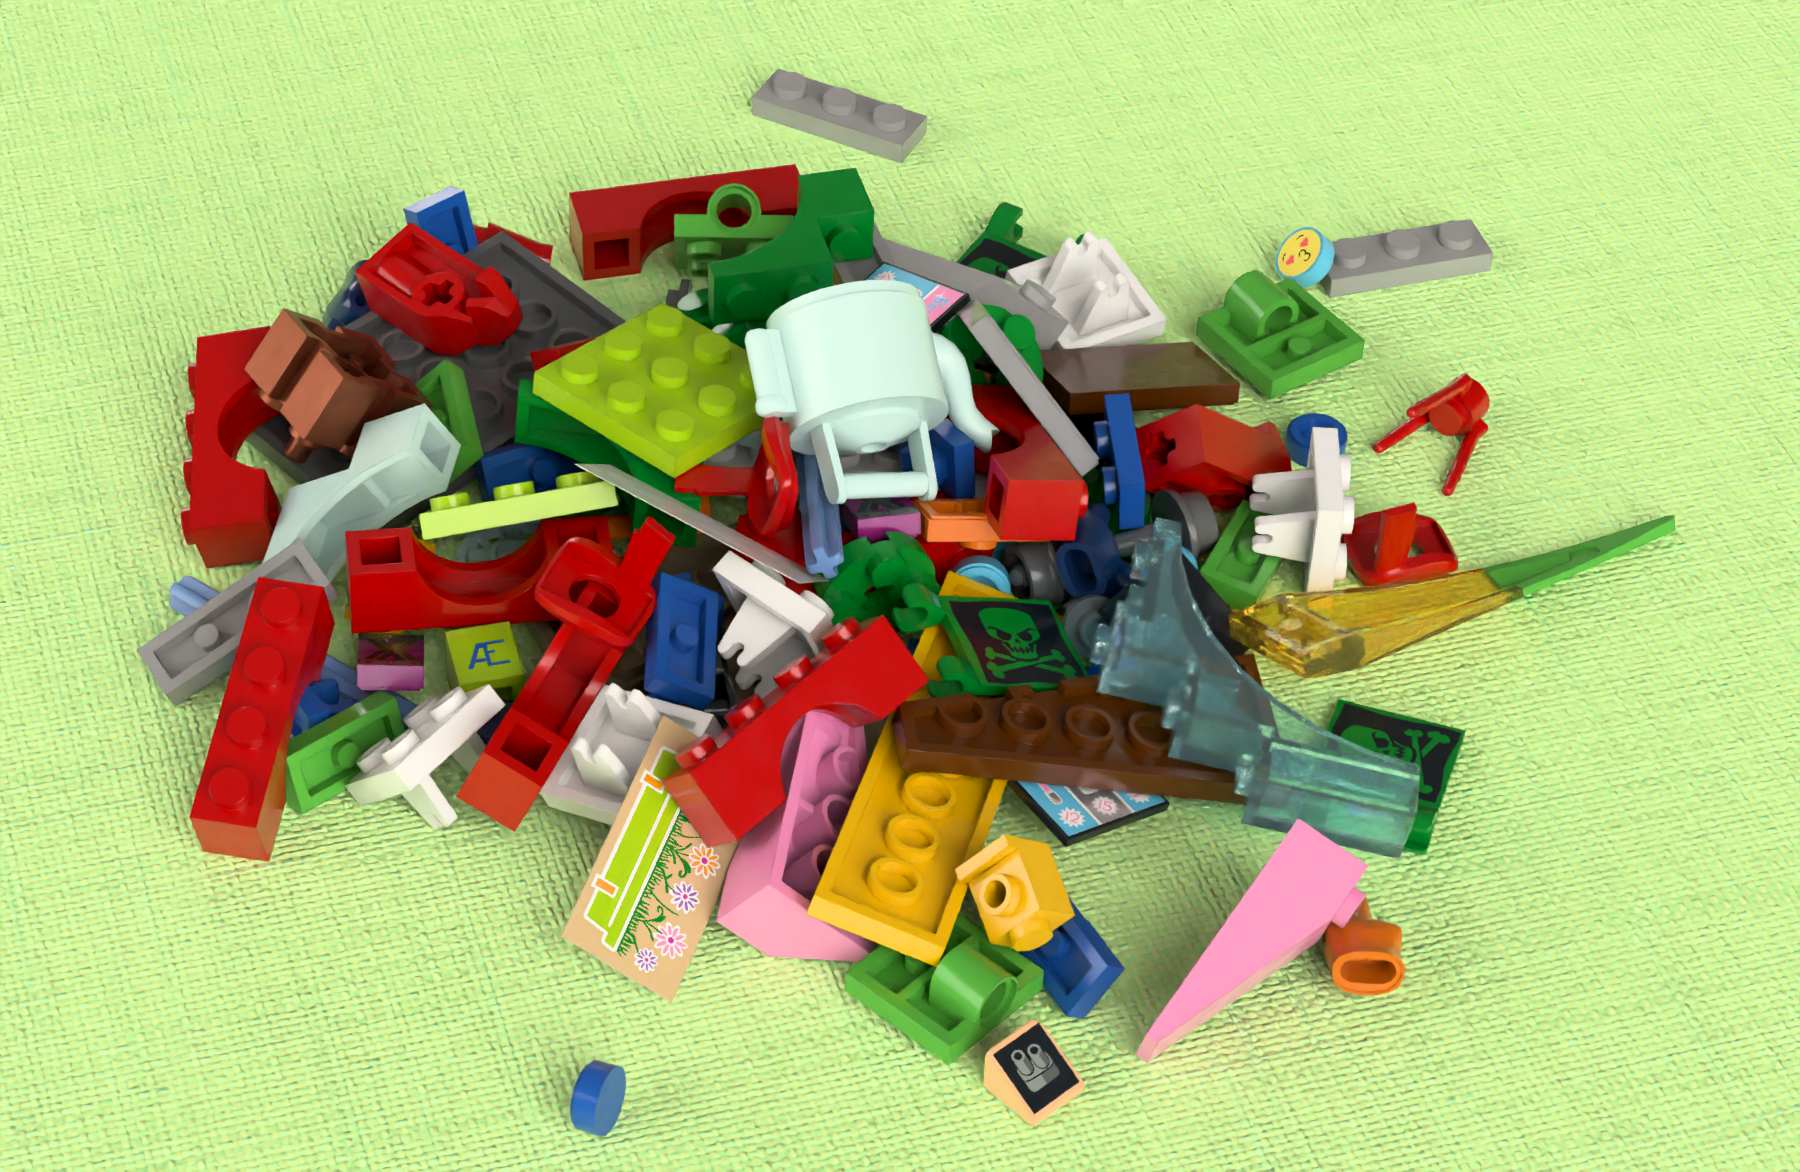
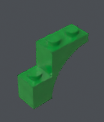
(830, 227)
(551, 428)

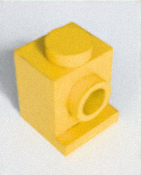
(1017, 892)

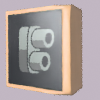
(1031, 1073)

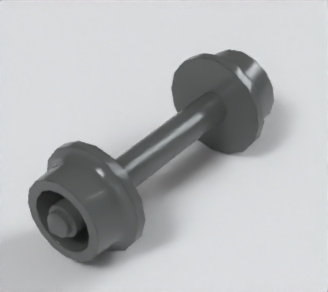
(1033, 565)

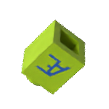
(484, 657)

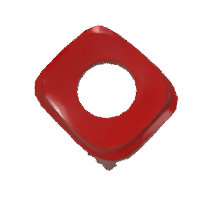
(765, 509)
(1393, 534)
(626, 578)

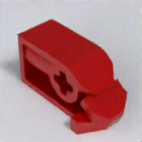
(438, 294)
(1209, 455)

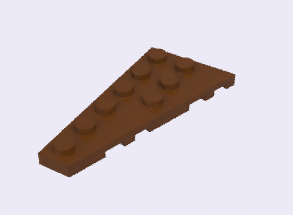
(1057, 739)

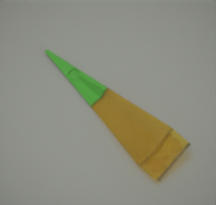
(1356, 626)

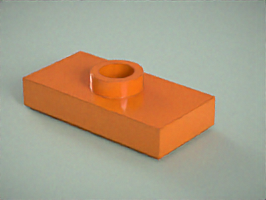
(958, 522)

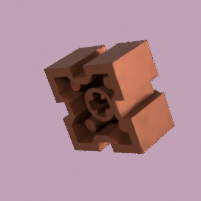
(327, 383)

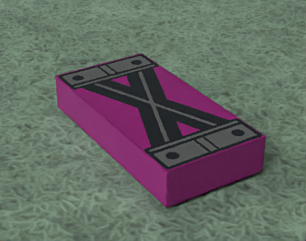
(880, 515)
(390, 662)

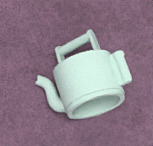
(861, 374)

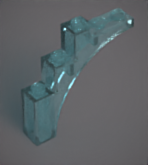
(1226, 720)

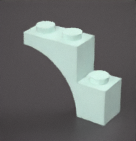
(392, 469)

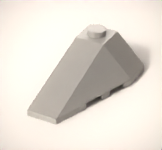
(1026, 299)

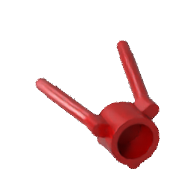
(1452, 412)

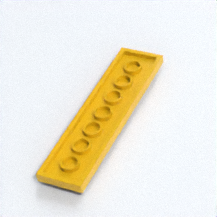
(909, 832)

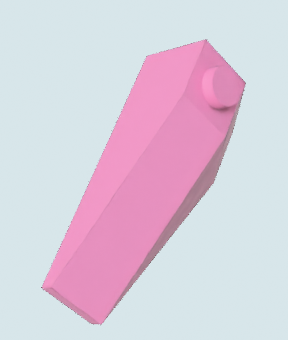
(788, 850)
(1276, 920)

